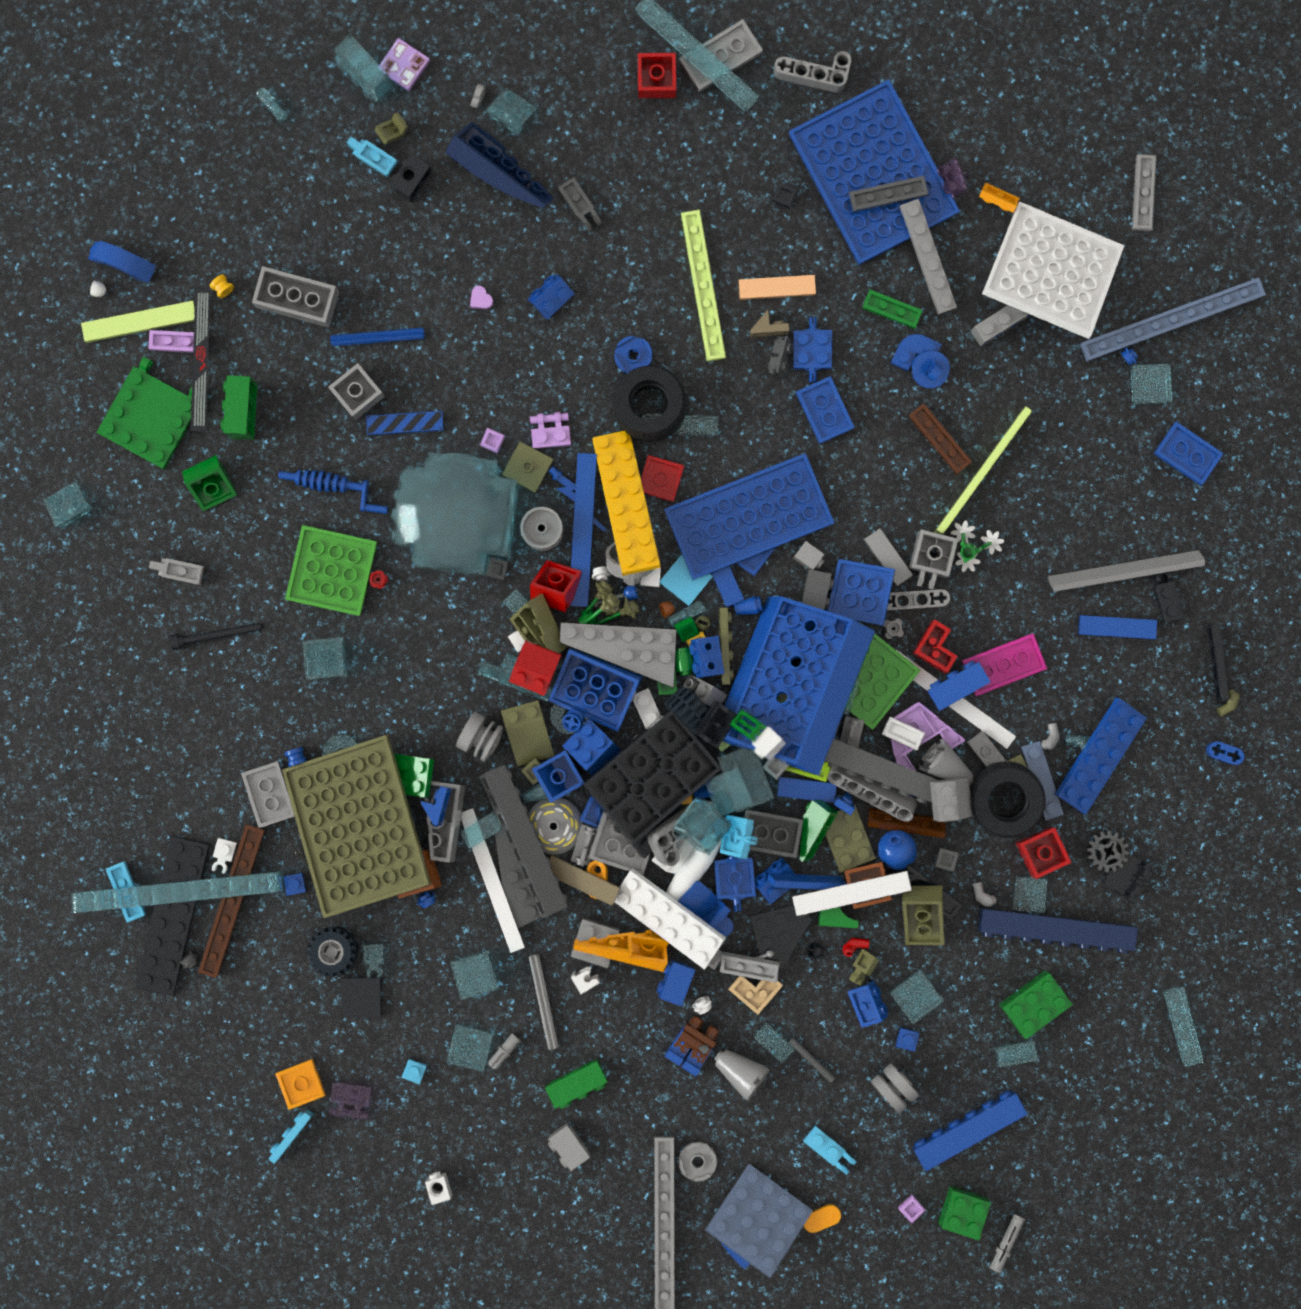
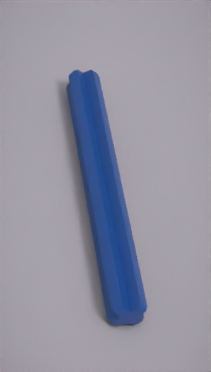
(378, 336)

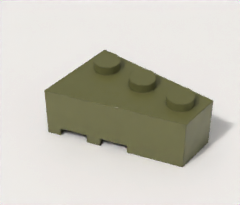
(537, 624)

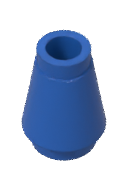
(749, 606)

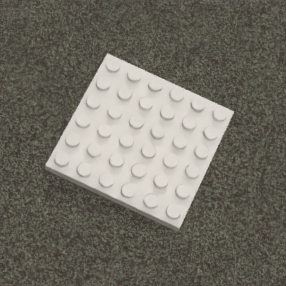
(1053, 270)

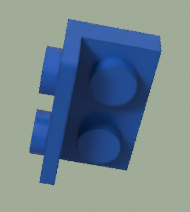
(868, 1004)

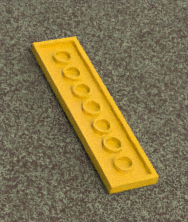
(626, 503)

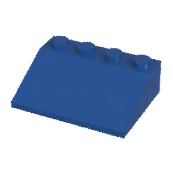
(595, 688)

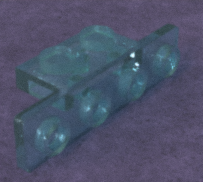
(503, 675)

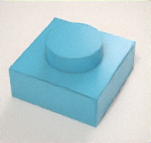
(414, 1071)

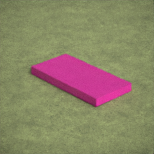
(1009, 662)

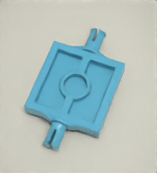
(738, 837)

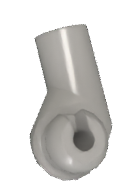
(982, 897)

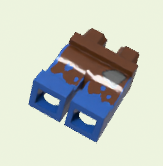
(695, 1039)

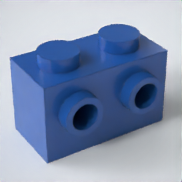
(706, 657)
(676, 982)

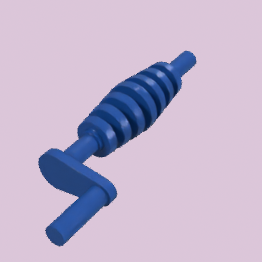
(334, 483)

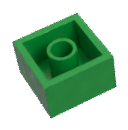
(964, 1213)

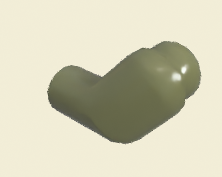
(1231, 704)

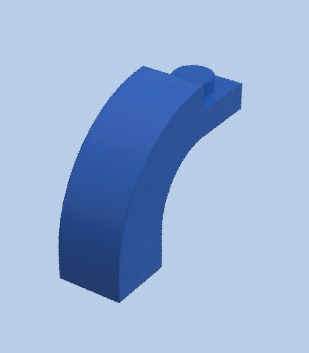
(122, 260)

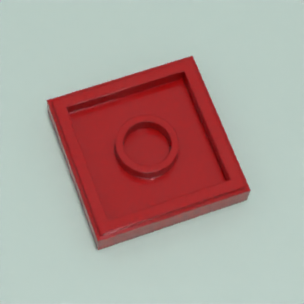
(661, 478)

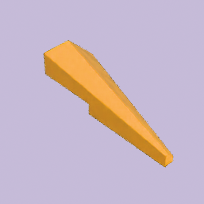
(638, 949)

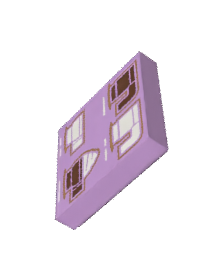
(404, 64)

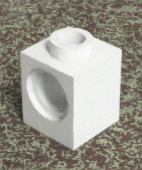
(768, 744)
(438, 1196)

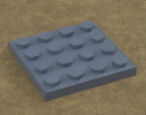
(759, 1220)

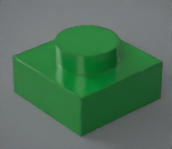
(686, 629)

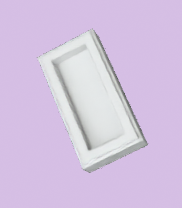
(903, 733)

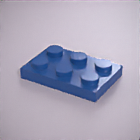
(824, 410)
(1188, 453)

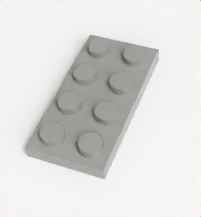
(732, 47)

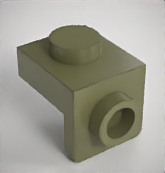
(391, 129)

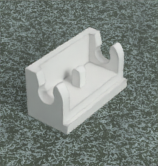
(584, 982)

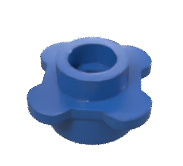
(1129, 356)
(426, 899)

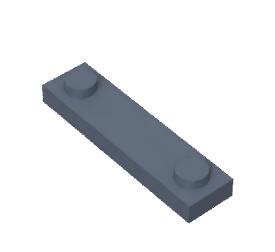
(1037, 763)

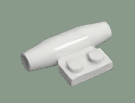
(688, 869)

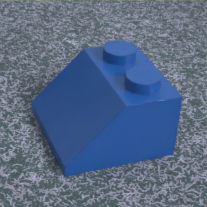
(558, 776)

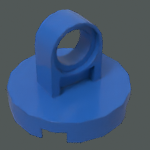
(930, 369)

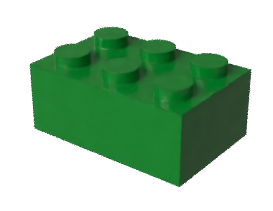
(239, 407)
(1035, 1004)

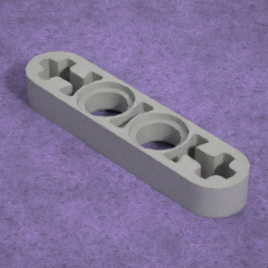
(912, 599)

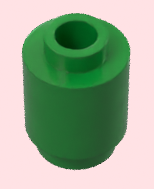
(683, 661)

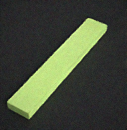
(138, 321)

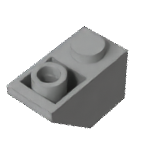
(704, 691)

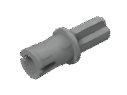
(504, 1051)

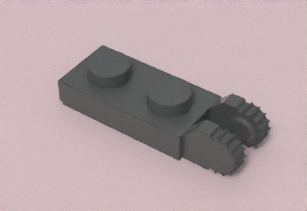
(578, 202)

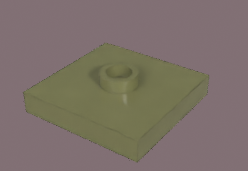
(527, 467)

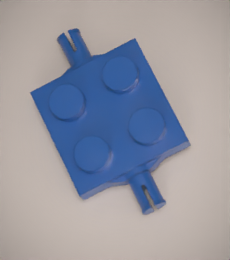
(812, 349)
(734, 880)

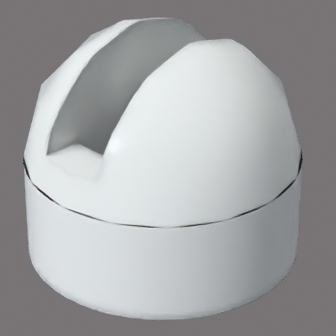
(97, 289)

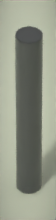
(812, 1060)

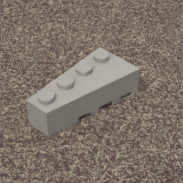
(444, 838)

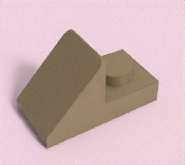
(763, 329)

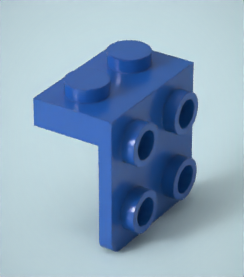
(704, 904)

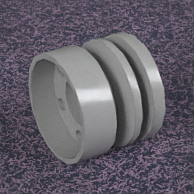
(479, 736)

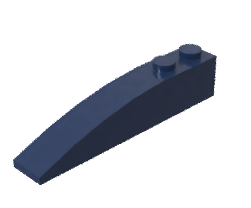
(490, 162)

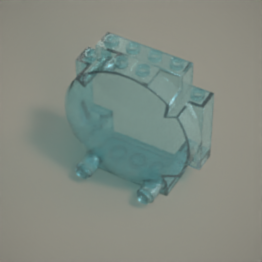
(455, 513)

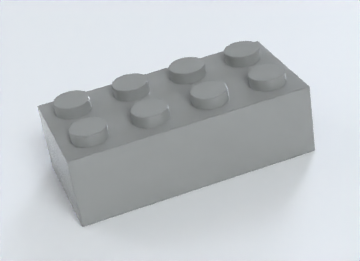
(295, 296)

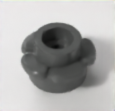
(189, 960)

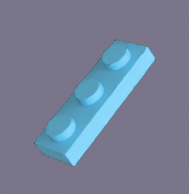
(121, 878)
(289, 1135)

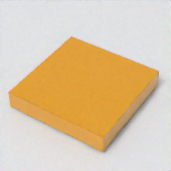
(300, 1084)

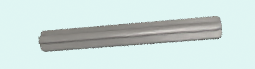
(543, 1001)

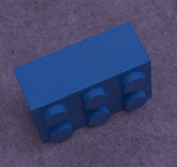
(958, 685)

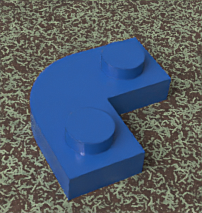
(912, 346)

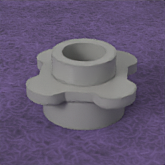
(898, 628)

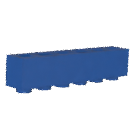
(969, 1130)

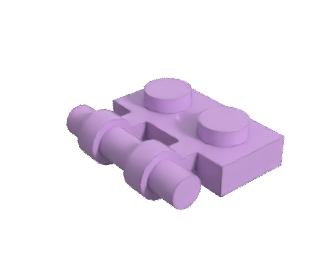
(553, 436)

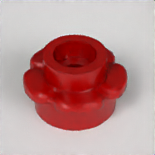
(373, 579)

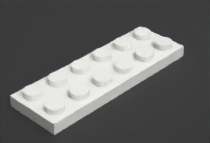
(669, 919)

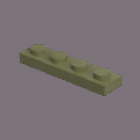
(725, 638)

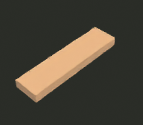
(777, 287)

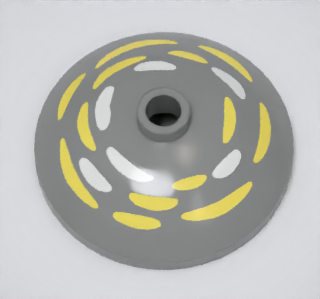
(566, 817)

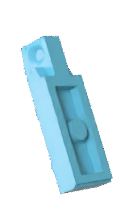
(373, 156)

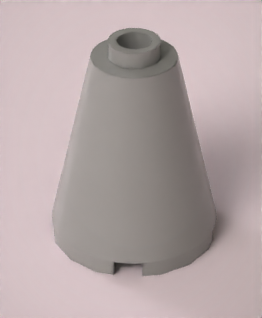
(944, 763)
(741, 1072)

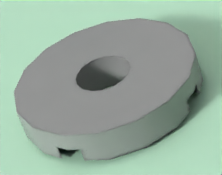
(701, 1150)

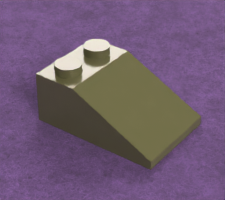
(527, 732)
(924, 915)

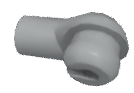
(1053, 737)

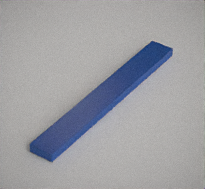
(583, 524)

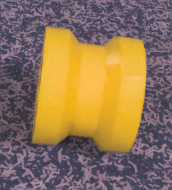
(221, 286)

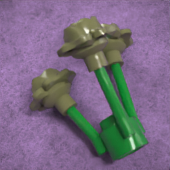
(610, 602)

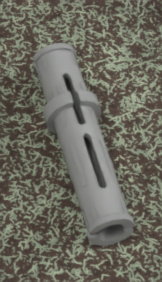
(997, 1263)

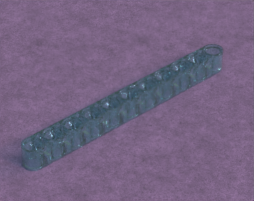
(176, 892)

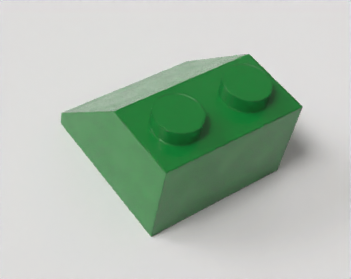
(209, 483)

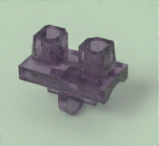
(955, 178)

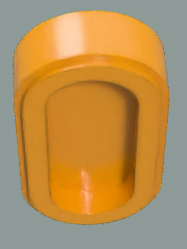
(822, 1218)

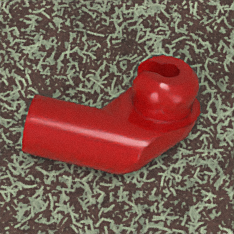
(854, 943)

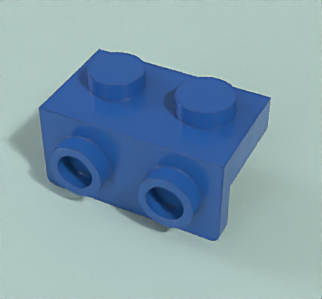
(551, 296)
(765, 887)

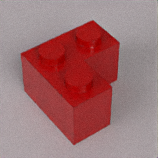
(931, 650)

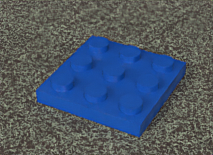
(861, 591)

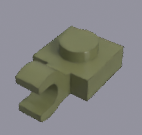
(864, 965)

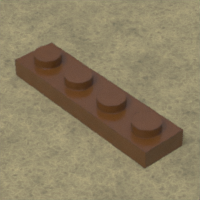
(939, 438)
(918, 825)

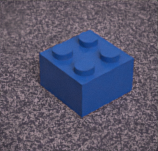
(590, 747)

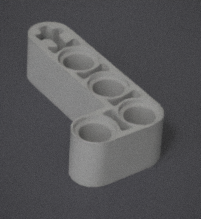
(812, 69)
(668, 839)

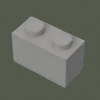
(568, 1146)

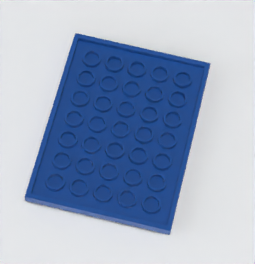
(867, 146)

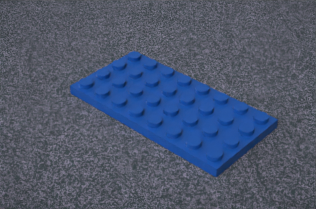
(748, 516)

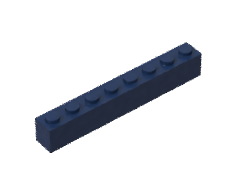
(1057, 929)

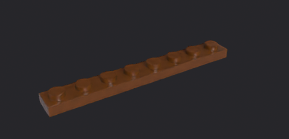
(230, 906)

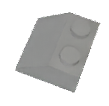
(951, 799)

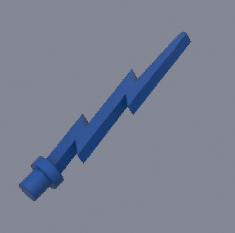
(568, 490)

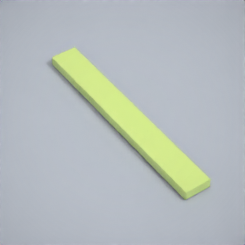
(703, 285)
(983, 471)

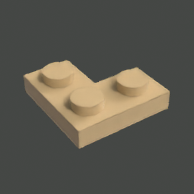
(754, 996)

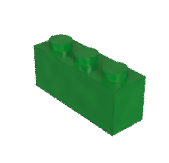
(576, 1084)

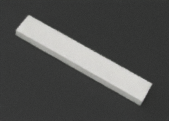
(851, 893)

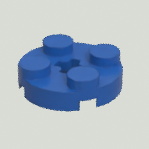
(633, 344)

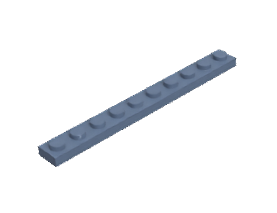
(1172, 319)

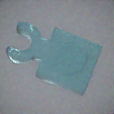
(373, 956)

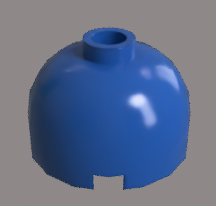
(897, 849)

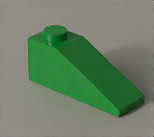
(815, 826)

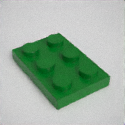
(415, 774)

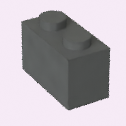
(817, 588)

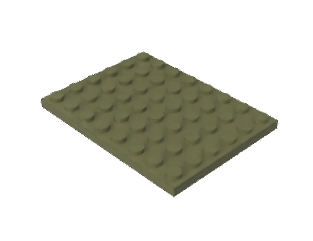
(356, 826)

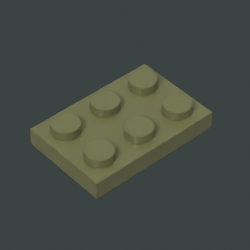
(849, 841)

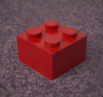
(656, 75)
(1043, 852)

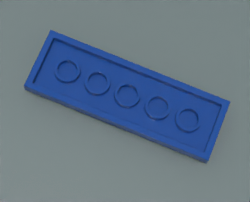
(1100, 756)

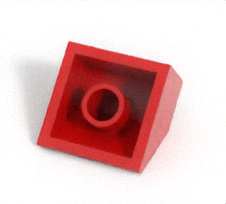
(557, 584)
(535, 668)

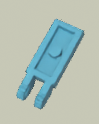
(828, 1148)

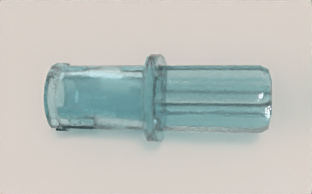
(271, 104)
(685, 613)

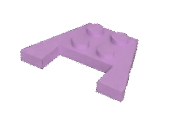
(927, 722)

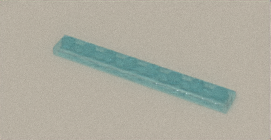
(697, 53)

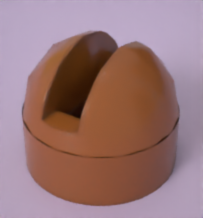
(666, 608)

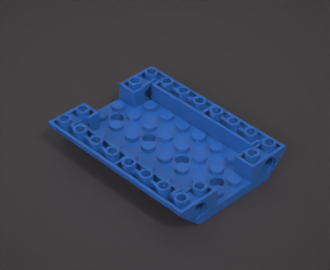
(814, 690)

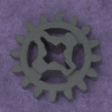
(1112, 842)

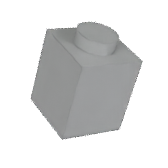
(809, 556)

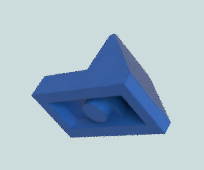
(437, 811)

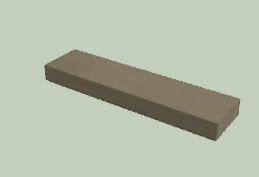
(584, 880)

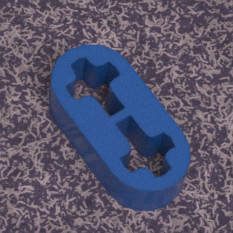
(1226, 749)

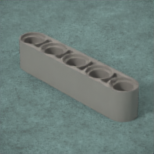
(874, 794)

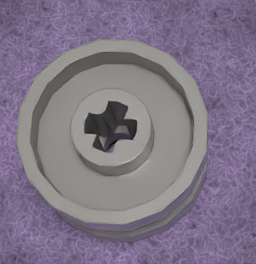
(550, 536)
(894, 1088)

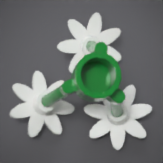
(969, 550)

